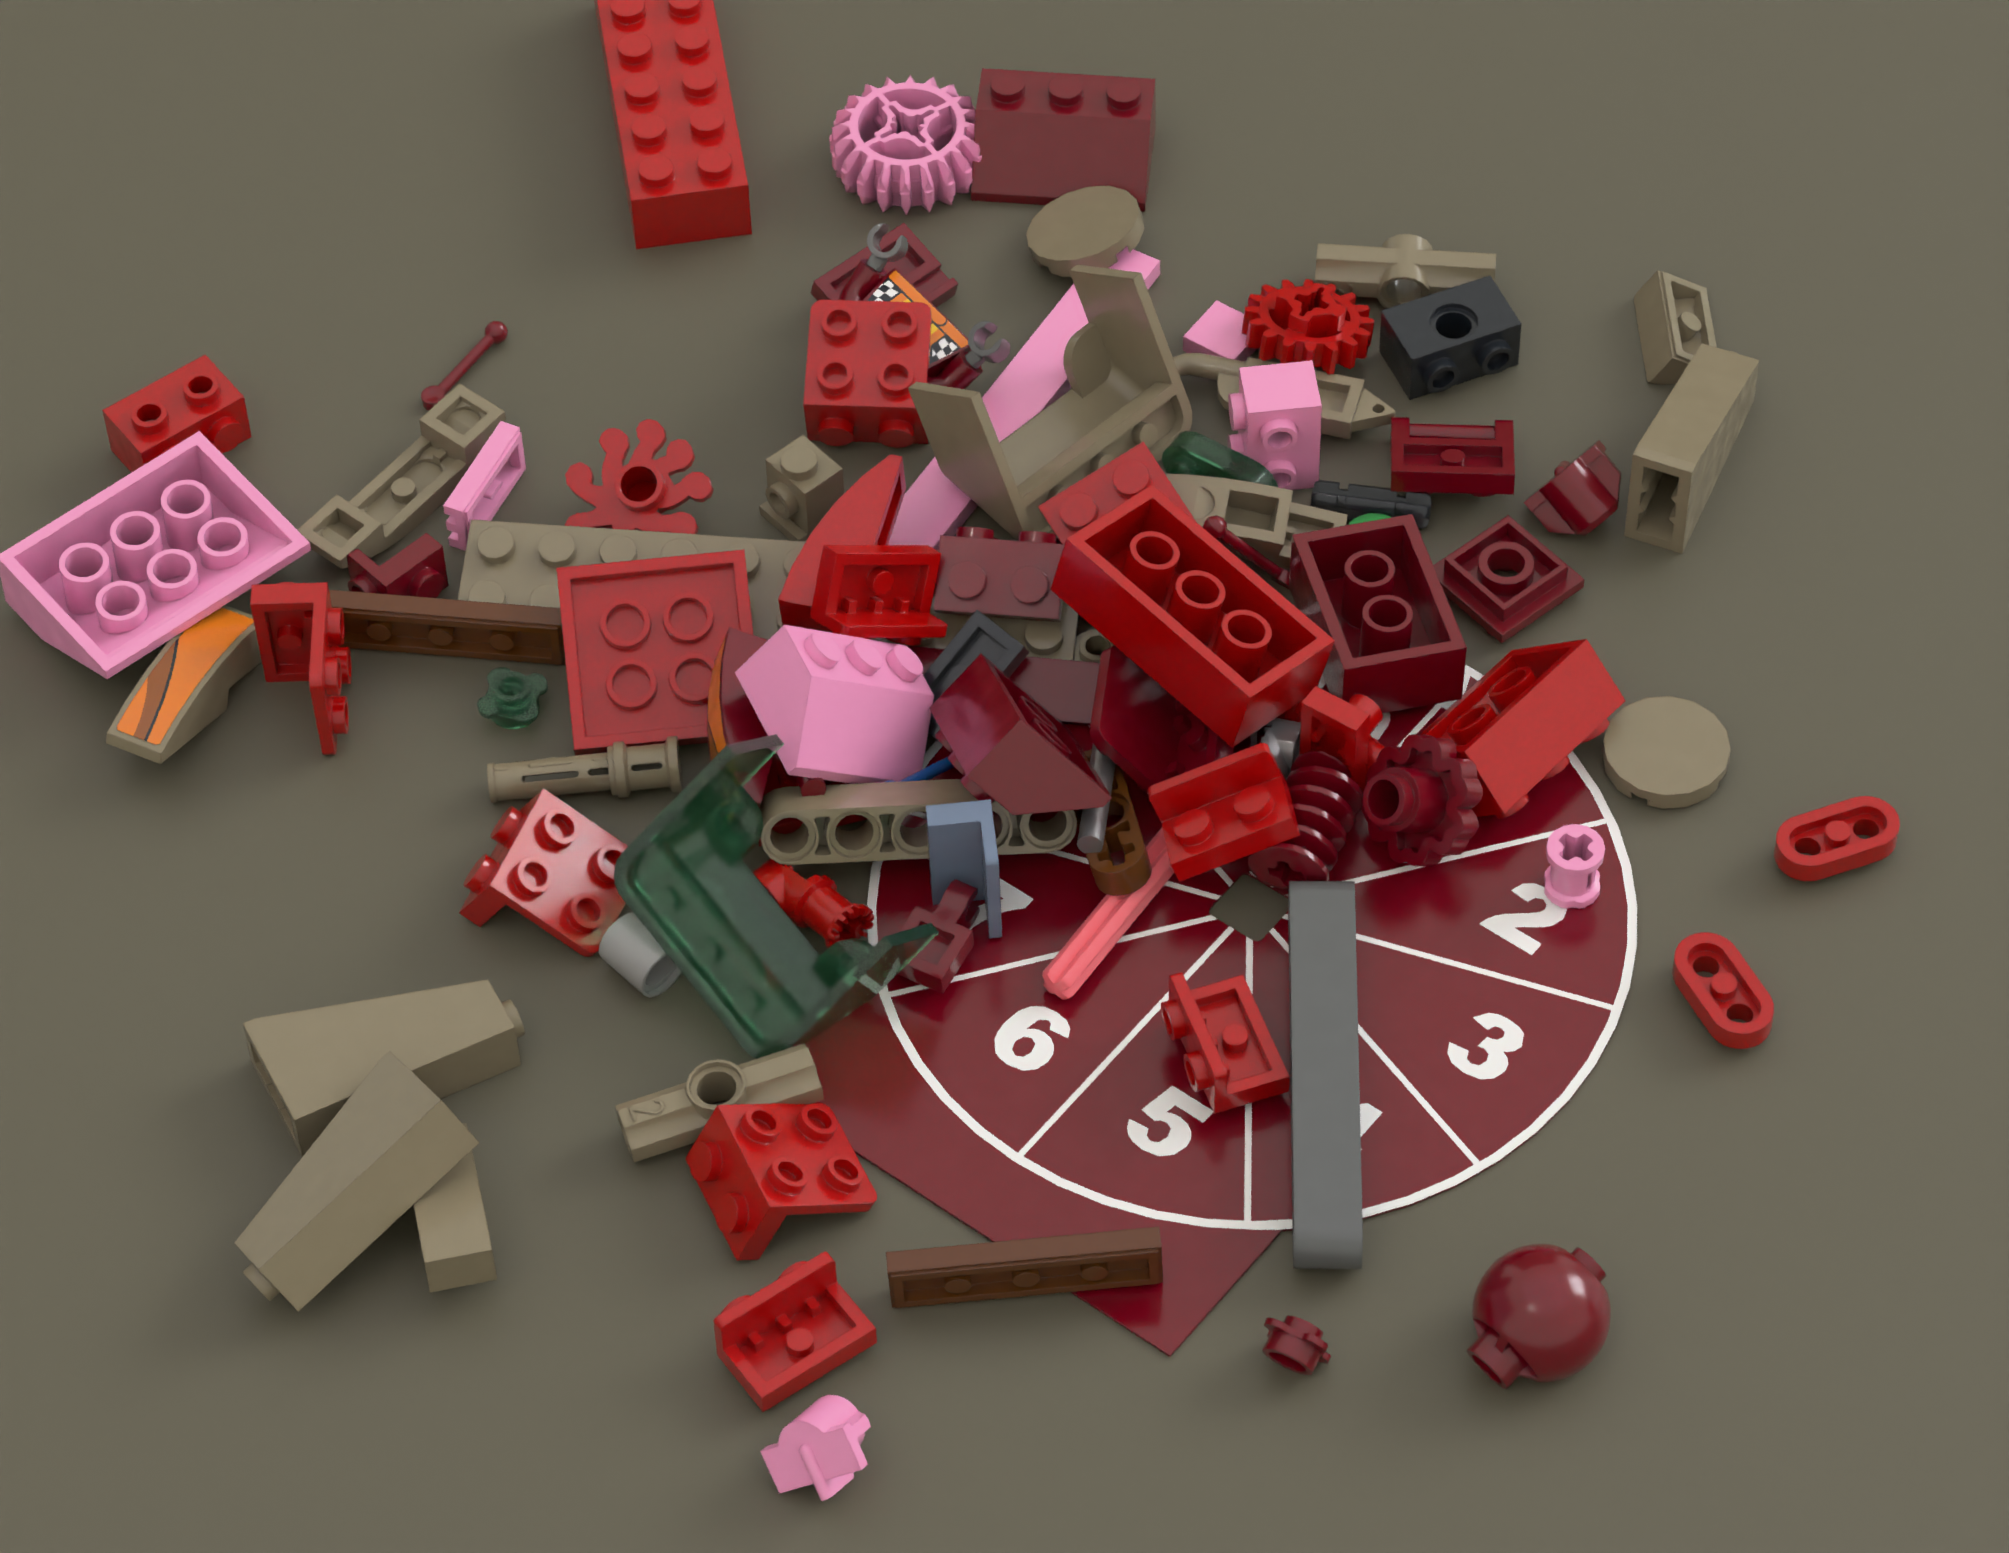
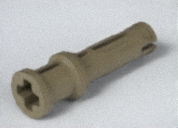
(508, 782)

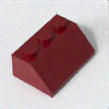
(1061, 135)
(1013, 746)

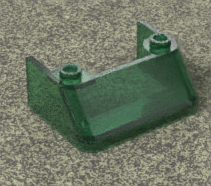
(726, 928)

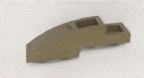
(1253, 512)

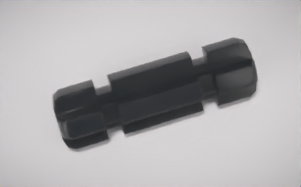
(1370, 499)

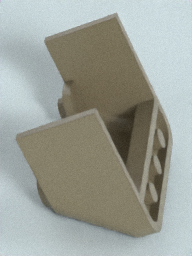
(1118, 397)

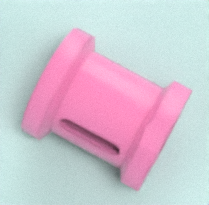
(1574, 860)

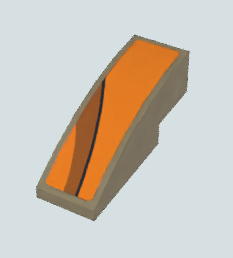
(186, 685)

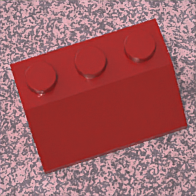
(1528, 719)

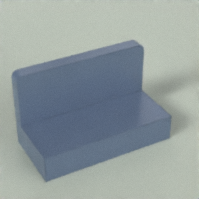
(966, 850)

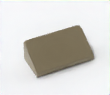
(1671, 325)

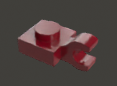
(949, 948)

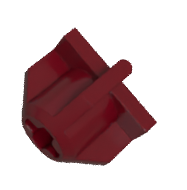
(1578, 494)

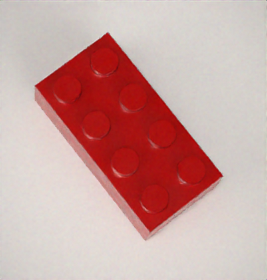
(1191, 615)

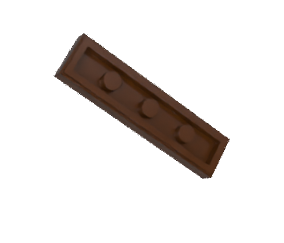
(451, 627)
(1025, 1267)

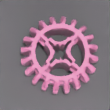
(905, 144)

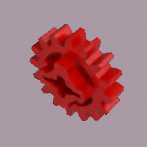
(1308, 325)

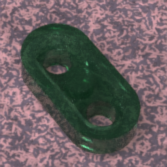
(1199, 455)

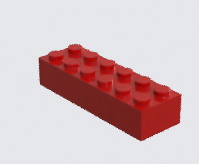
(674, 121)

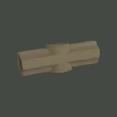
(1399, 269)
(680, 1112)

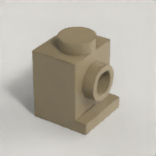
(800, 488)

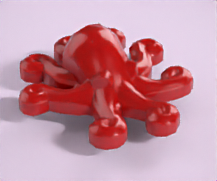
(641, 490)

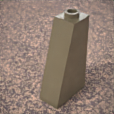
(1688, 447)
(323, 1054)
(353, 1183)

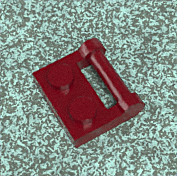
(1452, 458)

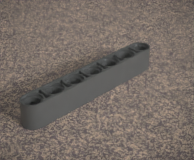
(1324, 1076)

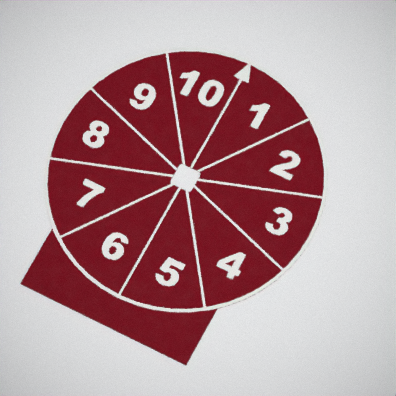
(1080, 1109)

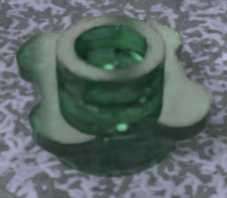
(514, 710)

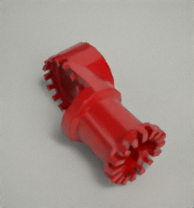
(815, 903)

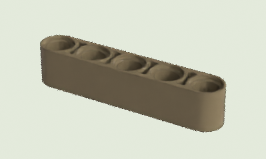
(882, 833)

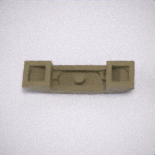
(410, 485)

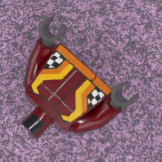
(953, 357)

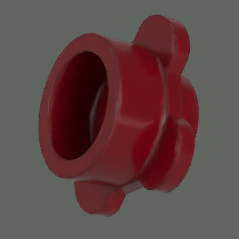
(1295, 1344)

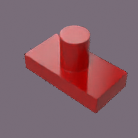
(1339, 729)

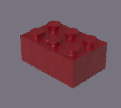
(1385, 611)

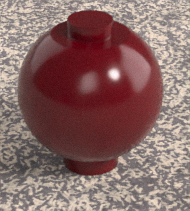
(1539, 1315)

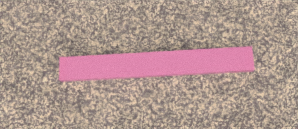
(1022, 391)

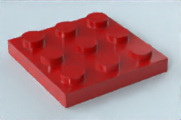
(647, 644)

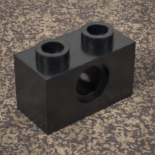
(1450, 337)

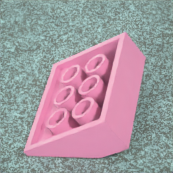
(147, 557)

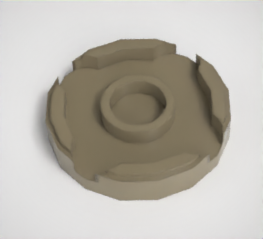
(1085, 229)
(1666, 751)

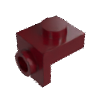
(413, 571)

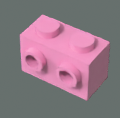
(1279, 421)

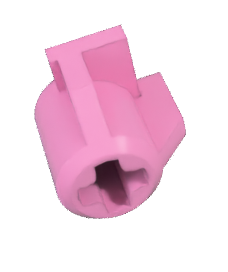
(819, 1448)

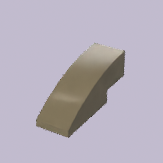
(455, 1230)

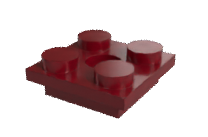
(1500, 602)

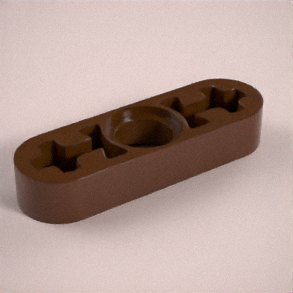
(1123, 836)

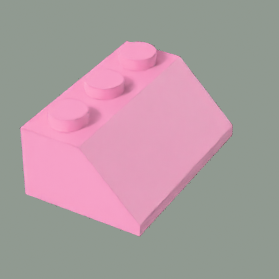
(840, 704)

